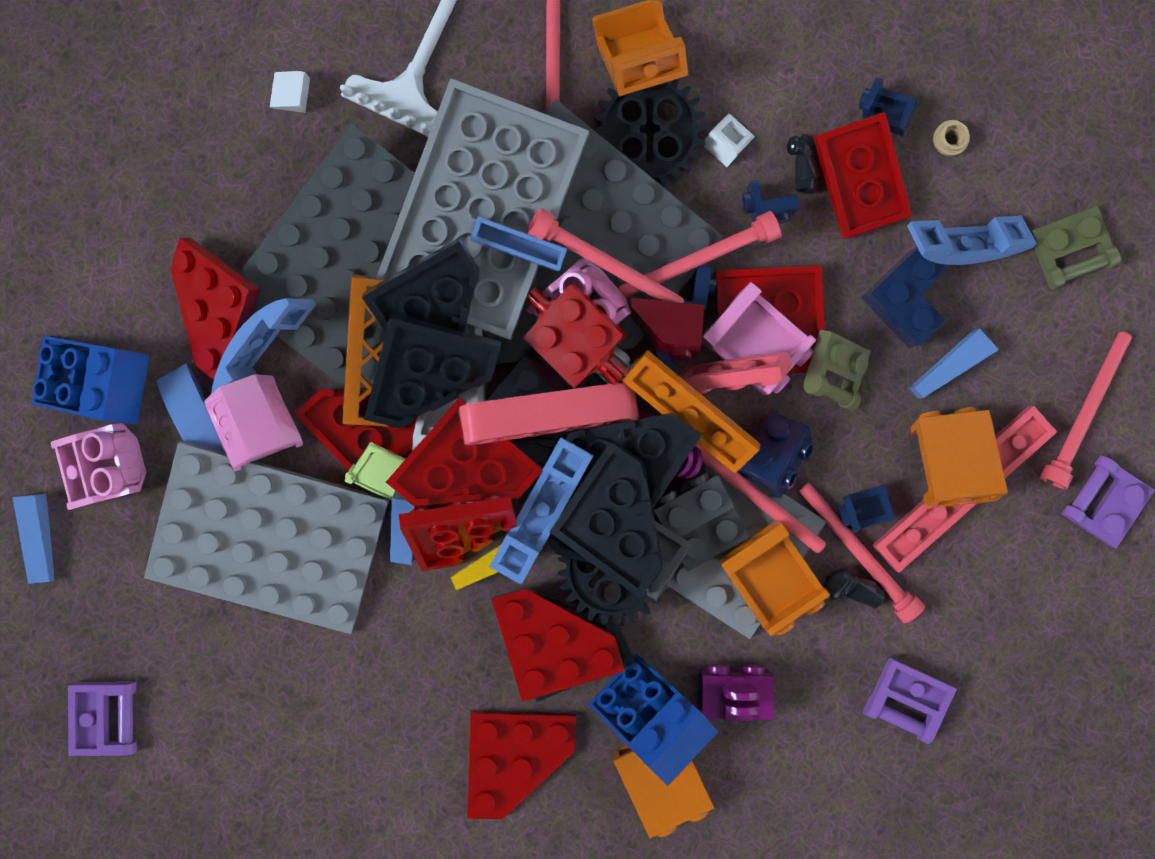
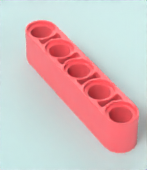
(547, 413)

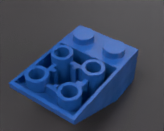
(90, 380)
(653, 719)

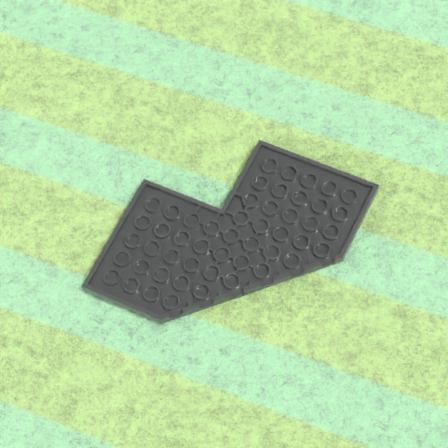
(353, 204)

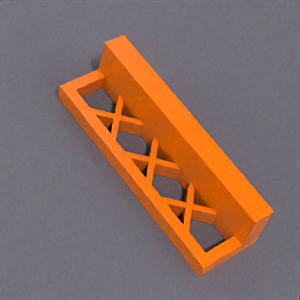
(354, 351)
(672, 394)

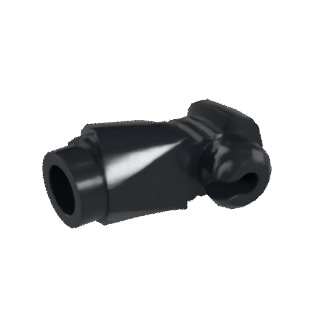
(806, 163)
(854, 587)

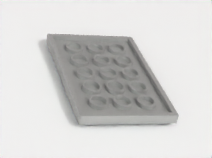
(492, 164)
(266, 538)

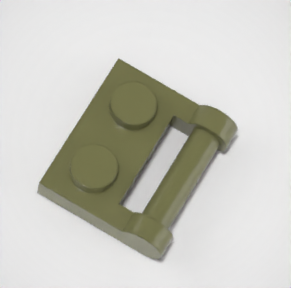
(1070, 236)
(842, 360)

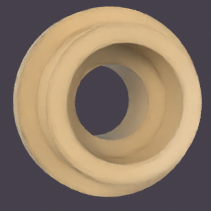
(961, 133)

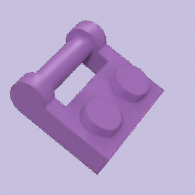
(1117, 507)
(914, 690)
(90, 718)

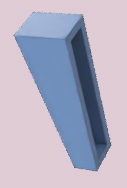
(518, 244)
(963, 356)
(35, 537)
(399, 550)

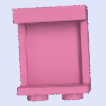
(756, 328)

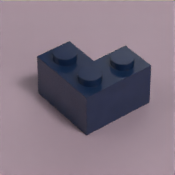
(900, 301)

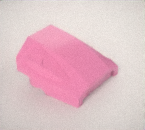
(594, 285)
(251, 419)
(100, 465)

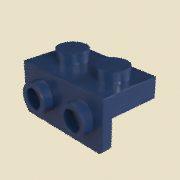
(781, 451)

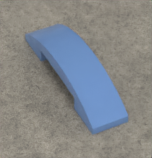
(973, 244)
(257, 335)
(187, 408)
(541, 510)

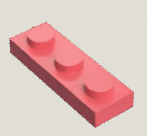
(738, 372)

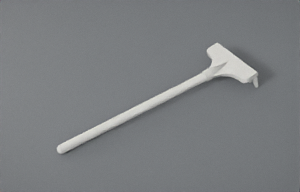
(404, 96)

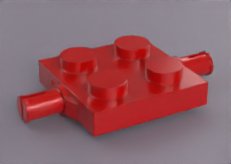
(575, 336)

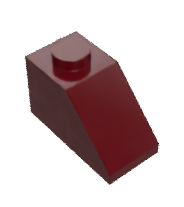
(670, 326)

